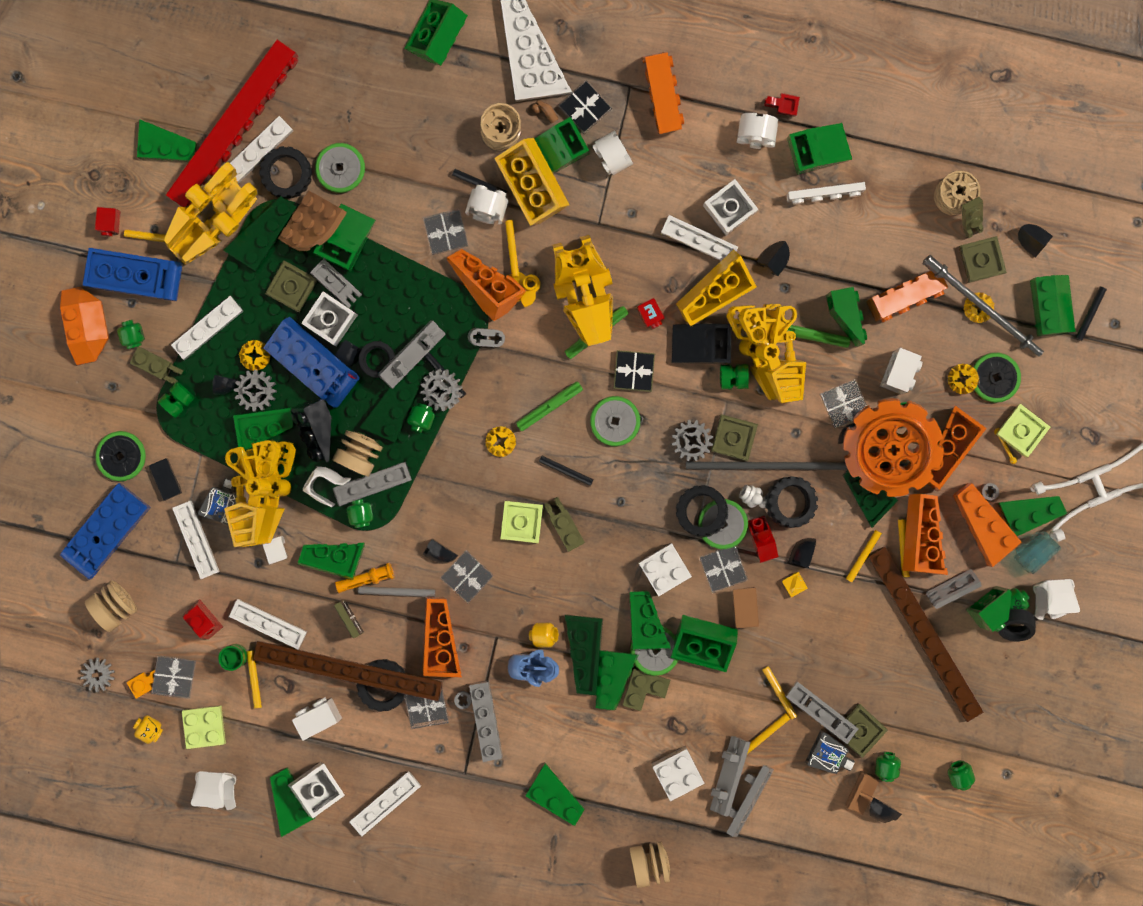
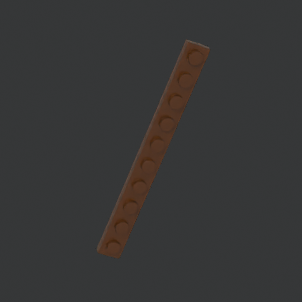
(925, 634)
(348, 670)

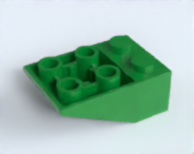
(562, 145)
(818, 148)
(348, 239)
(844, 310)

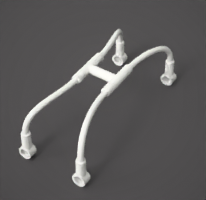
(1039, 488)

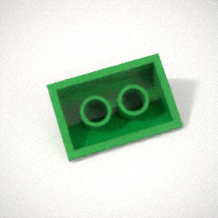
(436, 31)
(1052, 305)
(992, 609)
(704, 643)

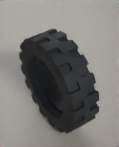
(269, 160)
(686, 498)
(810, 502)
(376, 704)

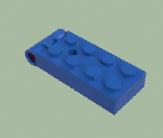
(124, 274)
(311, 362)
(109, 522)

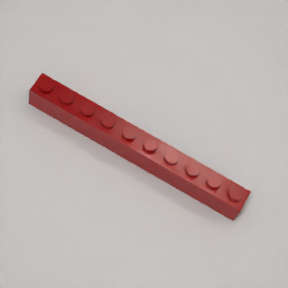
(235, 121)

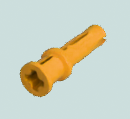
(373, 576)

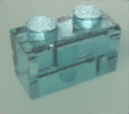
(1037, 552)

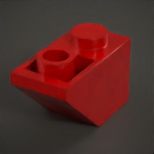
(762, 539)

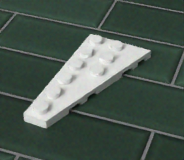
(531, 59)

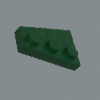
(872, 505)

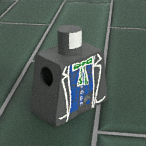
(218, 500)
(828, 754)

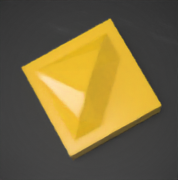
(794, 584)

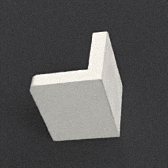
(275, 550)

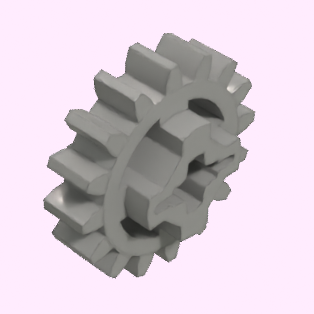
(255, 381)
(444, 382)
(699, 430)

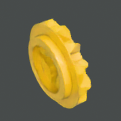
(971, 312)
(260, 362)
(971, 382)
(491, 439)

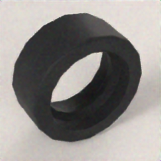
(366, 349)
(1020, 633)

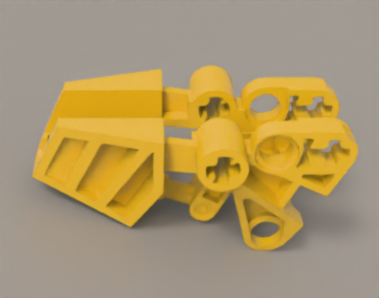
(189, 235)
(592, 316)
(765, 328)
(258, 469)

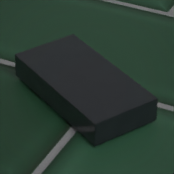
(165, 479)

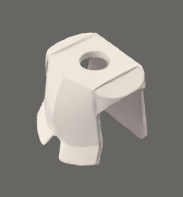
(328, 474)
(1055, 598)
(214, 790)

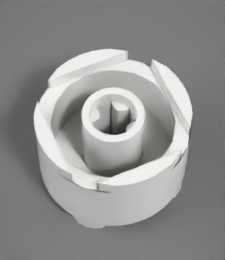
(757, 130)
(613, 153)
(487, 205)

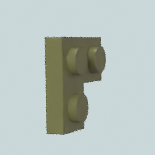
(640, 685)

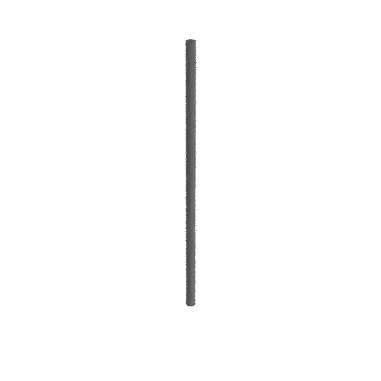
(777, 465)

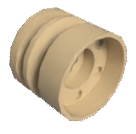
(500, 116)
(946, 196)
(357, 453)
(110, 606)
(650, 864)

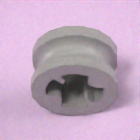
(985, 487)
(457, 700)

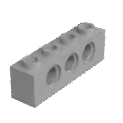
(486, 720)

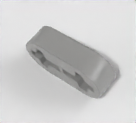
(486, 341)

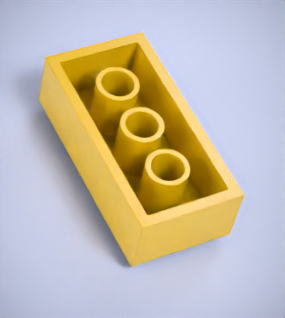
(531, 181)

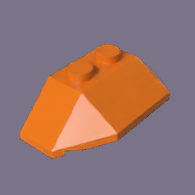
(83, 324)

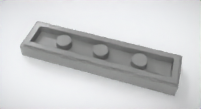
(373, 484)

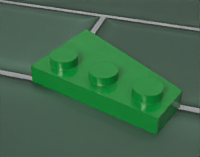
(163, 144)
(261, 425)
(1031, 513)
(332, 559)
(645, 624)
(612, 677)
(554, 796)
(288, 808)

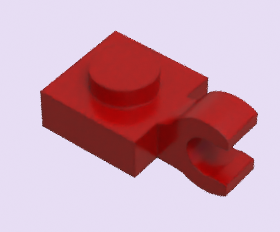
(786, 104)

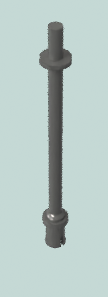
(941, 271)

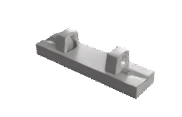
(411, 354)
(821, 712)
(729, 775)
(758, 784)

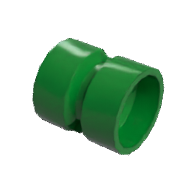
(734, 376)
(178, 393)
(233, 657)

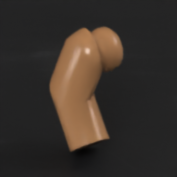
(547, 109)

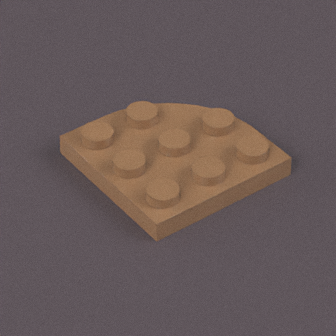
(312, 223)

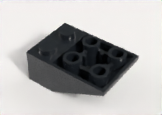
(701, 343)
(315, 428)

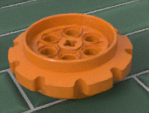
(896, 478)

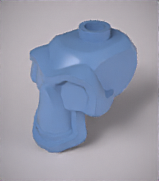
(533, 668)

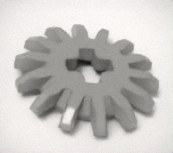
(101, 667)

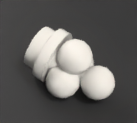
(752, 496)

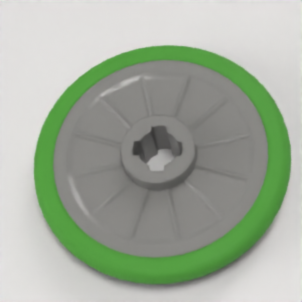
(343, 155)
(618, 408)
(732, 533)
(657, 663)

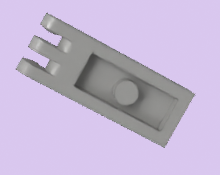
(335, 282)
(953, 589)

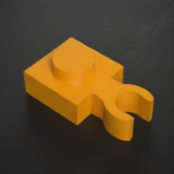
(141, 684)

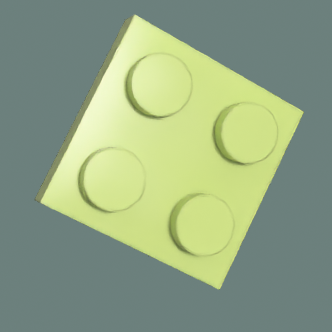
(1023, 430)
(521, 521)
(203, 727)

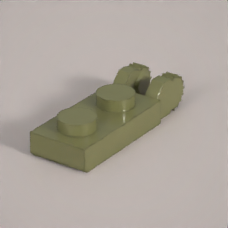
(972, 216)
(154, 364)
(565, 526)

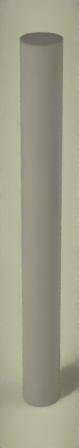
(396, 591)

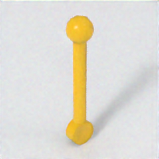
(1013, 460)

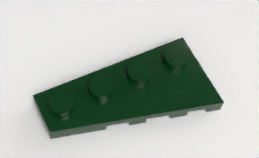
(260, 236)
(392, 410)
(585, 646)

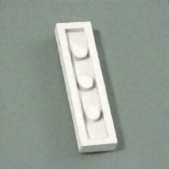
(259, 147)
(833, 192)
(697, 238)
(207, 328)
(196, 539)
(268, 624)
(385, 803)

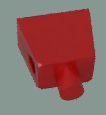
(202, 620)

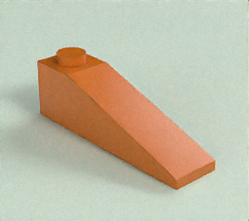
(489, 288)

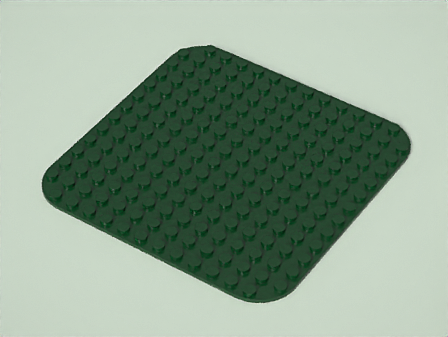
(393, 308)

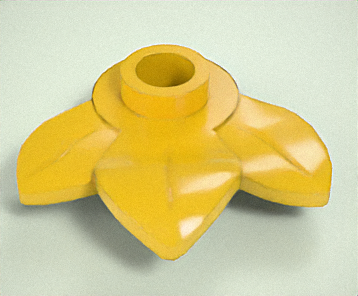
(530, 294)

